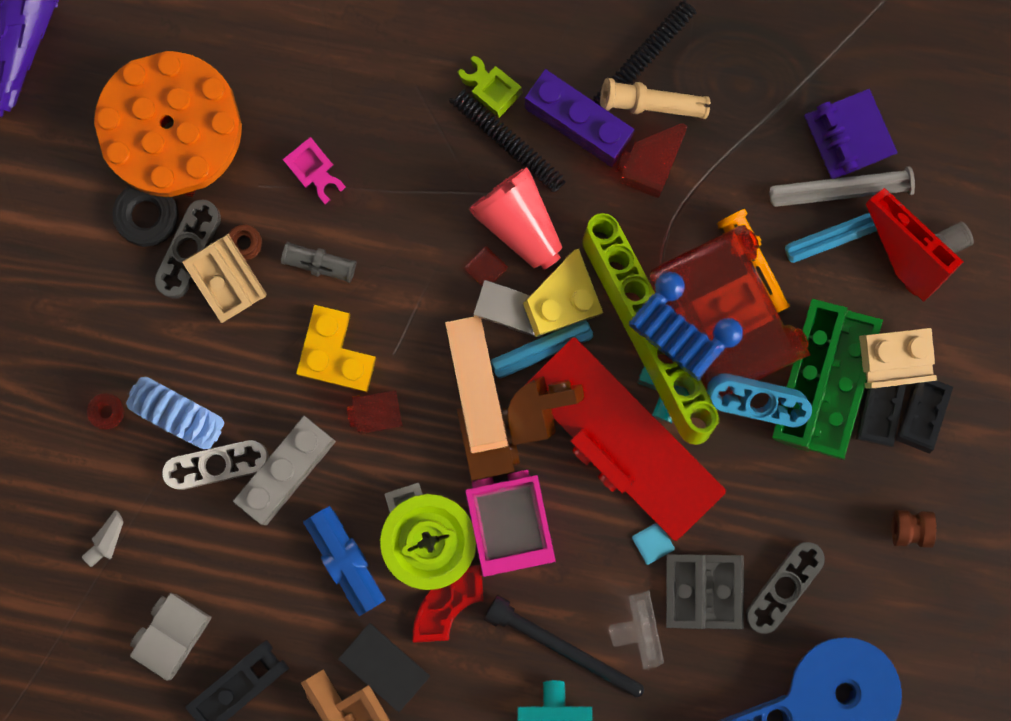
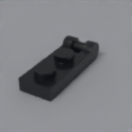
(237, 686)

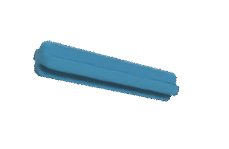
(830, 238)
(539, 349)

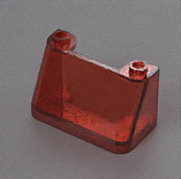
(726, 285)

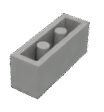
(284, 471)

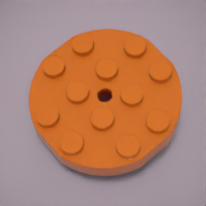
(146, 101)

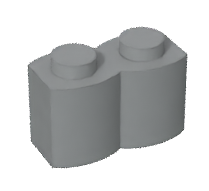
(170, 636)

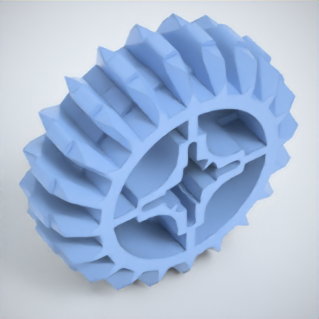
(174, 413)

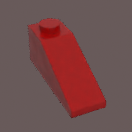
(913, 249)

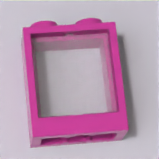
(510, 520)

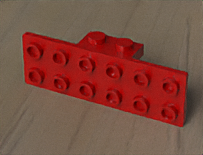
(630, 444)

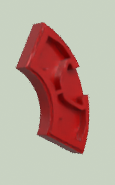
(443, 605)

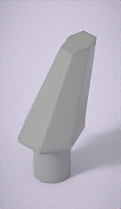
(105, 540)

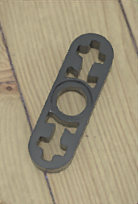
(181, 235)
(794, 560)

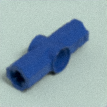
(344, 560)

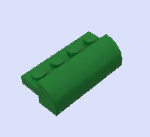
(829, 379)

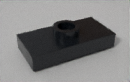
(880, 415)
(924, 415)

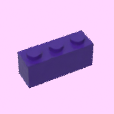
(578, 118)

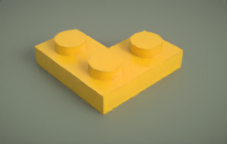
(326, 359)

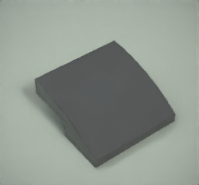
(705, 591)

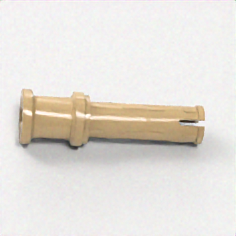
(639, 98)

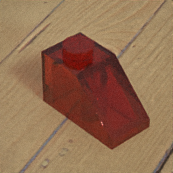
(651, 160)

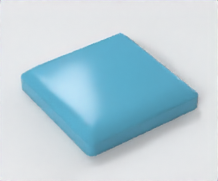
(653, 543)

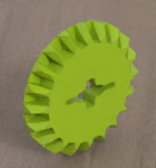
(417, 565)

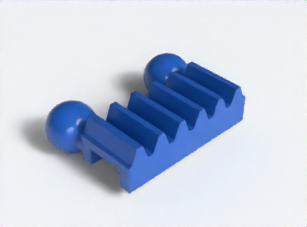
(675, 335)

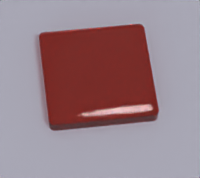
(486, 266)

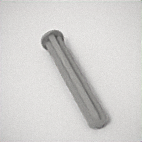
(842, 188)

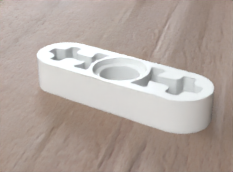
(186, 461)

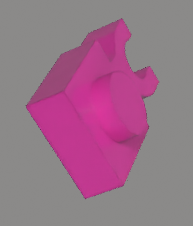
(311, 166)

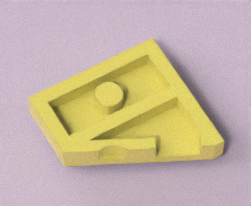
(563, 297)

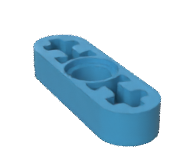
(770, 411)

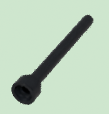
(503, 614)

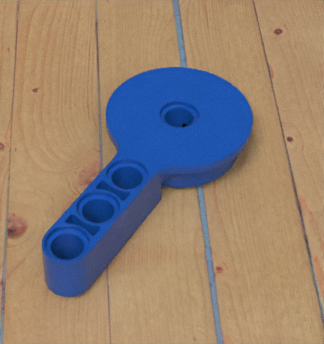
(820, 671)

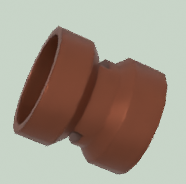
(914, 528)

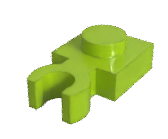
(492, 89)

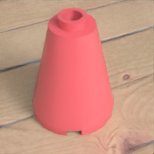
(520, 219)

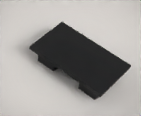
(384, 667)

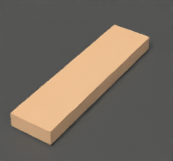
(476, 384)

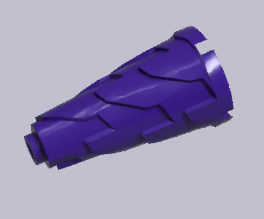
(21, 31)

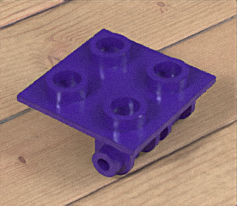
(850, 134)

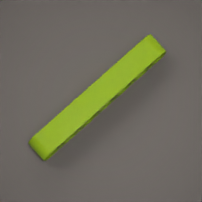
(634, 280)

